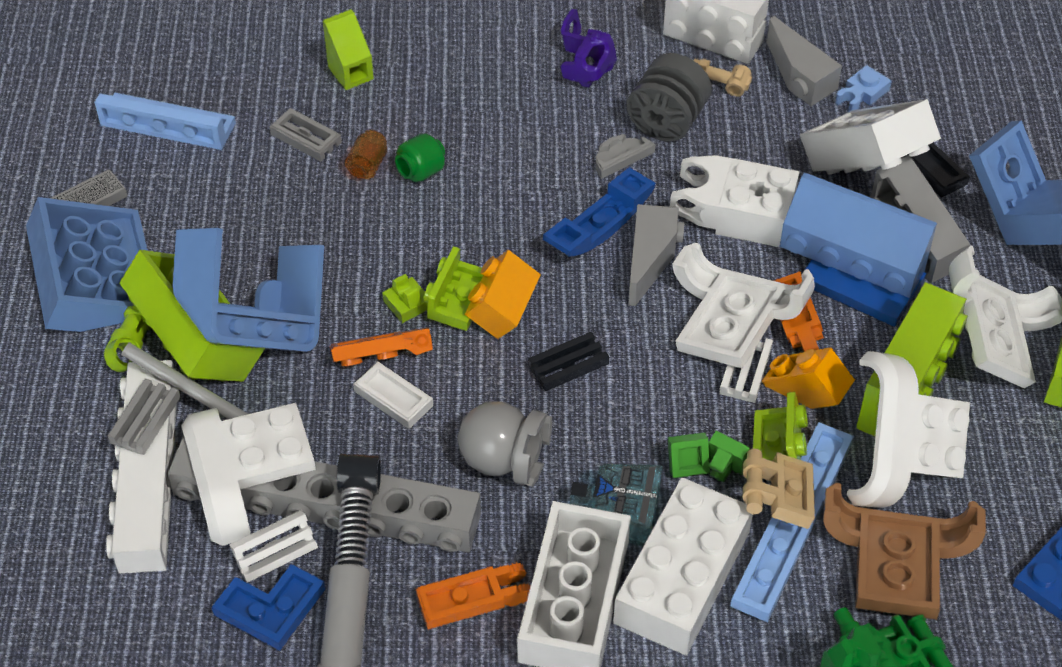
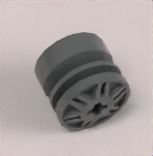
(669, 97)

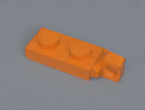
(806, 327)
(383, 345)

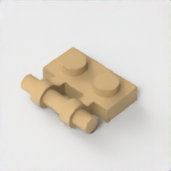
(790, 488)

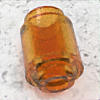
(366, 154)

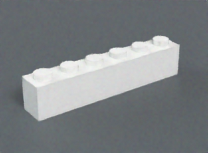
(142, 489)

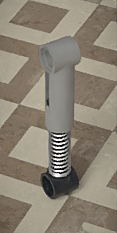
(349, 580)

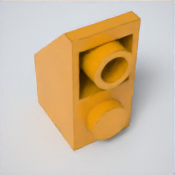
(813, 375)

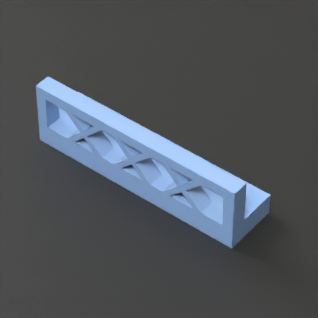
(164, 120)

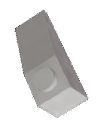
(803, 66)
(653, 246)

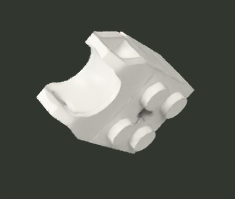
(737, 197)

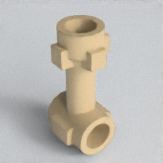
(735, 81)

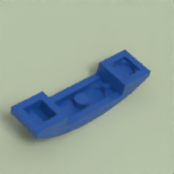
(603, 217)

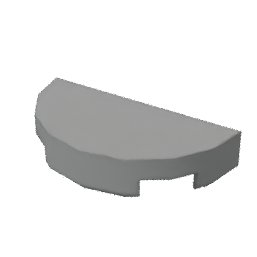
(621, 152)

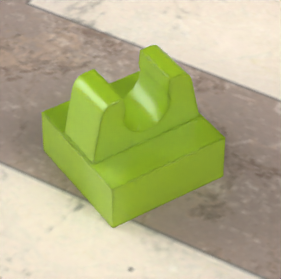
(405, 298)

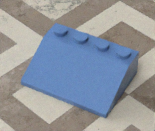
(80, 260)

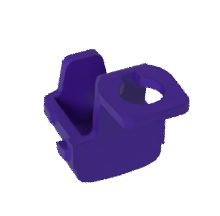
(595, 44)

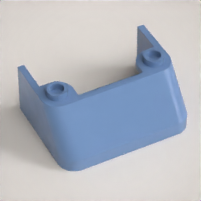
(284, 309)

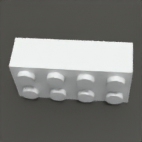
(871, 137)
(682, 566)
(574, 587)

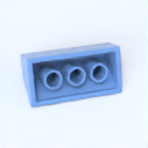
(858, 235)

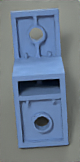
(1021, 199)

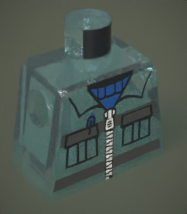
(624, 490)

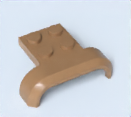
(901, 552)

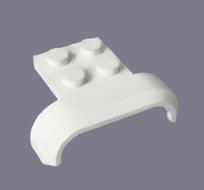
(732, 308)
(1000, 318)
(911, 433)
(242, 455)

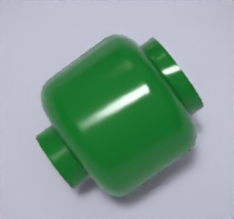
(420, 157)

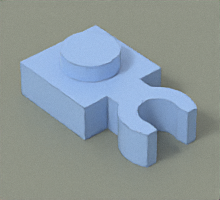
(863, 86)

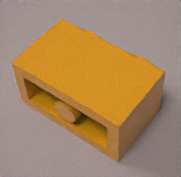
(502, 293)

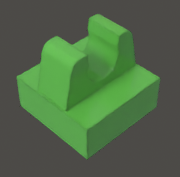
(688, 455)
(726, 456)

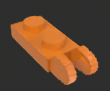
(472, 594)

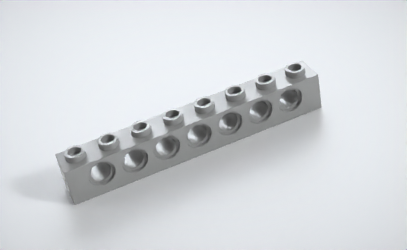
(417, 499)

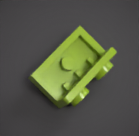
(450, 292)
(781, 430)

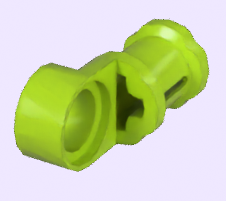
(132, 331)

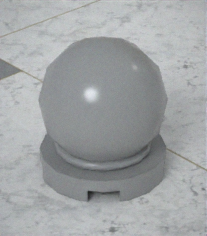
(502, 440)

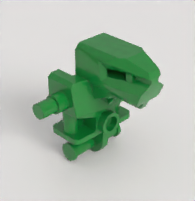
(885, 647)

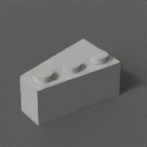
(910, 191)

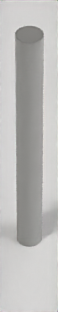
(181, 382)

